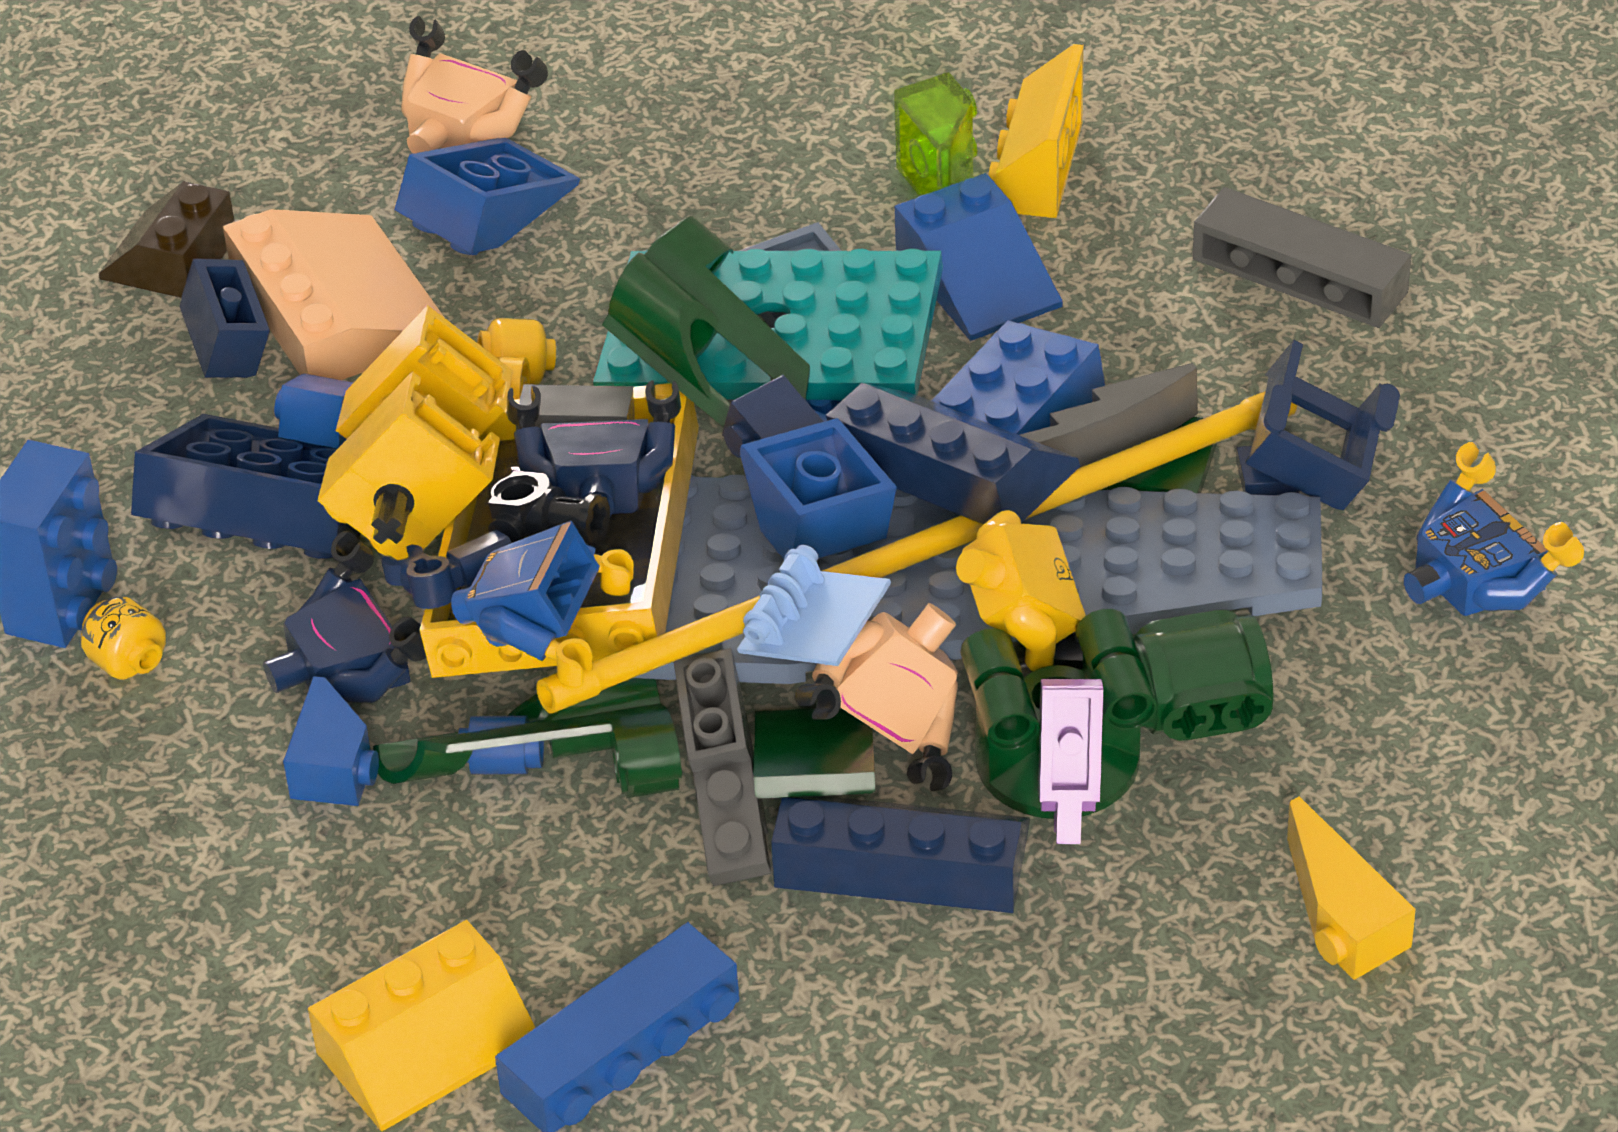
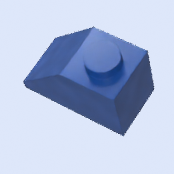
(329, 750)

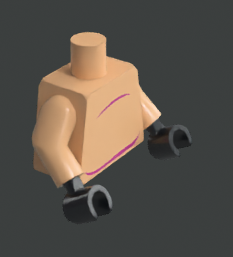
(460, 102)
(897, 686)

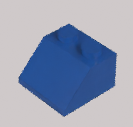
(817, 489)

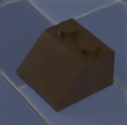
(168, 238)

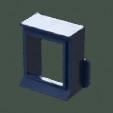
(1304, 464)

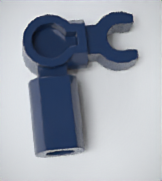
(435, 578)

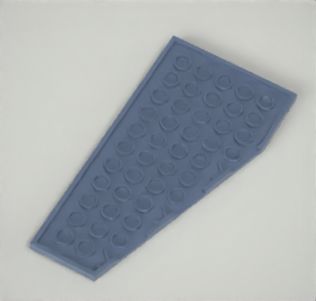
(1123, 546)

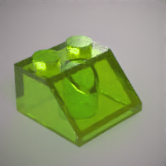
(934, 133)

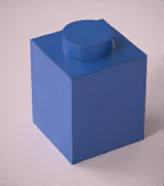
(311, 409)

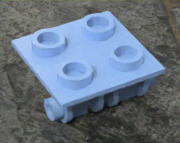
(810, 611)

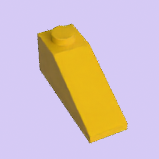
(1350, 906)

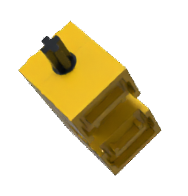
(416, 436)

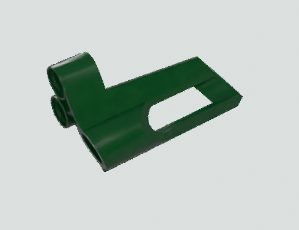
(674, 306)
(618, 719)

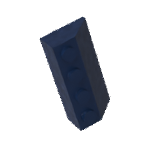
(951, 455)
(899, 852)

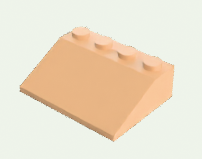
(327, 286)

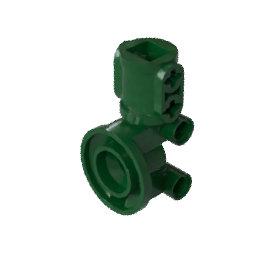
(1174, 678)

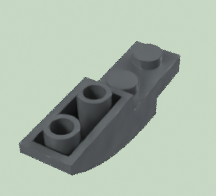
(722, 767)

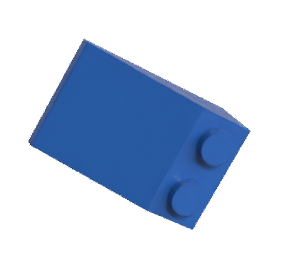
(479, 192)
(986, 255)

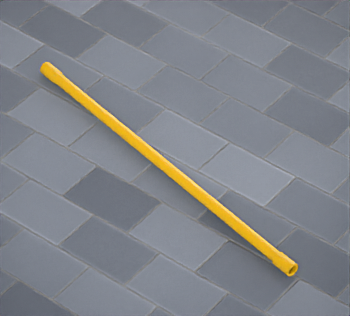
(902, 554)

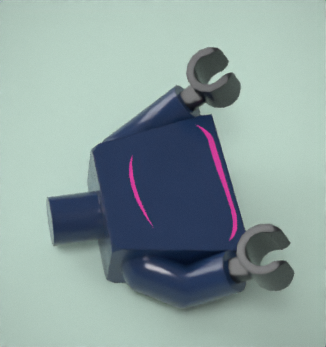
(599, 457)
(346, 635)

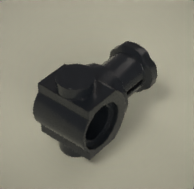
(530, 504)

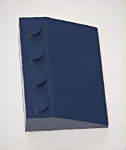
(237, 482)

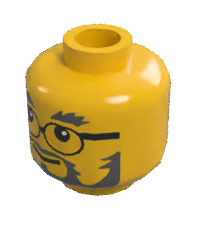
(121, 636)

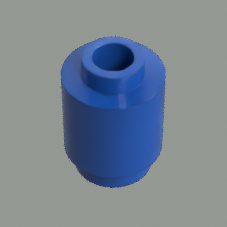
(503, 759)

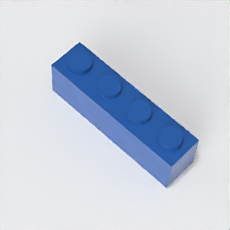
(618, 1029)

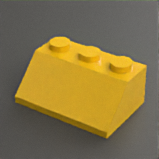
(1041, 136)
(420, 1025)

